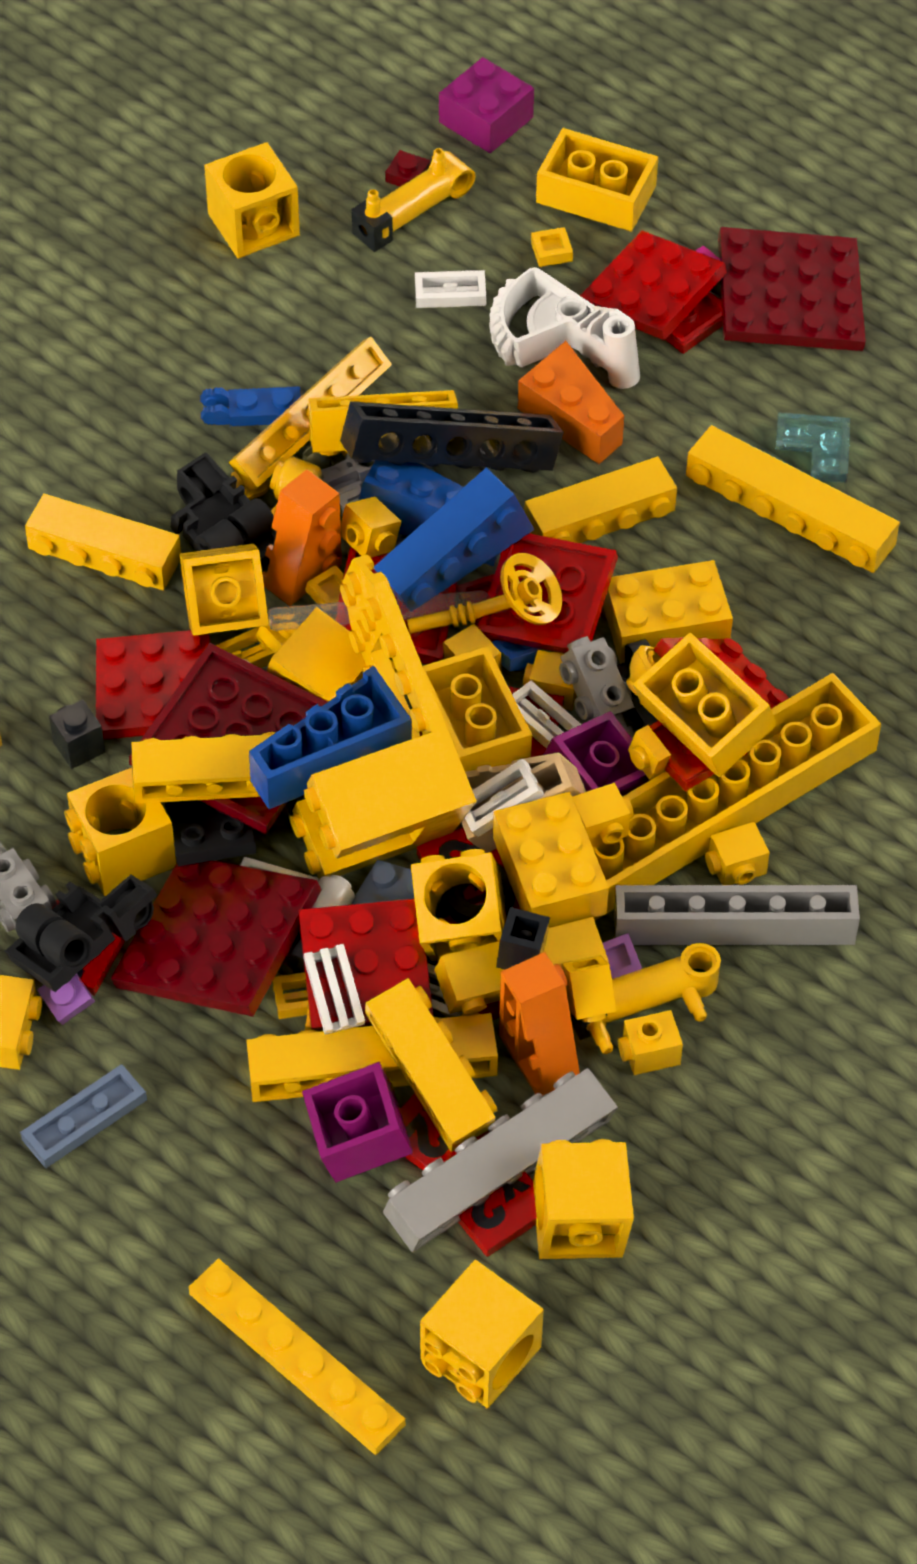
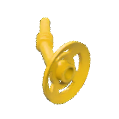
(517, 598)

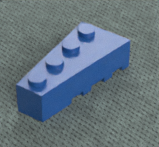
(409, 492)
(455, 540)
(347, 727)

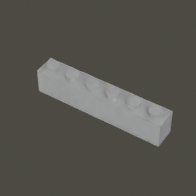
(737, 914)
(484, 1165)

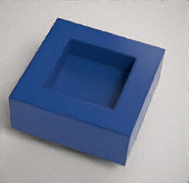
(515, 656)

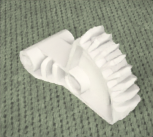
(561, 316)

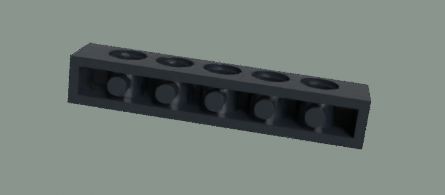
(535, 434)

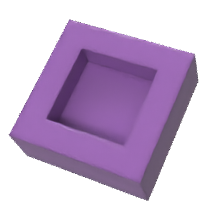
(621, 956)
(68, 1000)

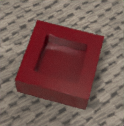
(405, 168)

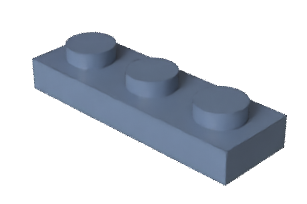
(83, 1116)

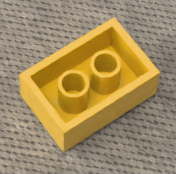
(596, 179)
(667, 605)
(705, 704)
(479, 710)
(550, 860)

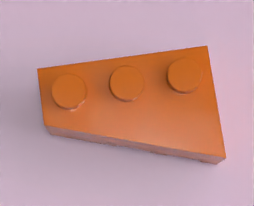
(576, 402)
(305, 537)
(537, 1022)

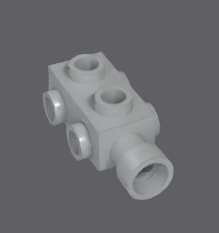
(596, 680)
(19, 888)

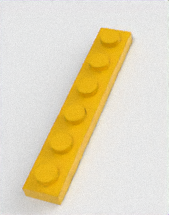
(291, 429)
(297, 1356)

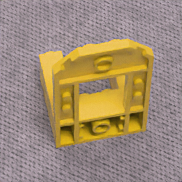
(398, 793)

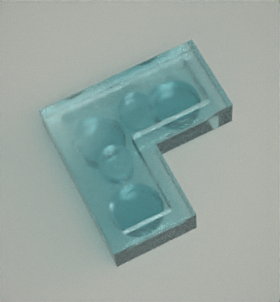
(823, 436)

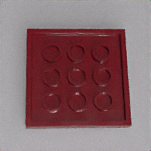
(791, 289)
(236, 698)
(216, 936)

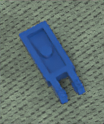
(246, 406)

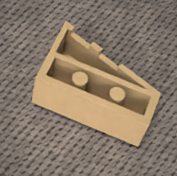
(554, 777)

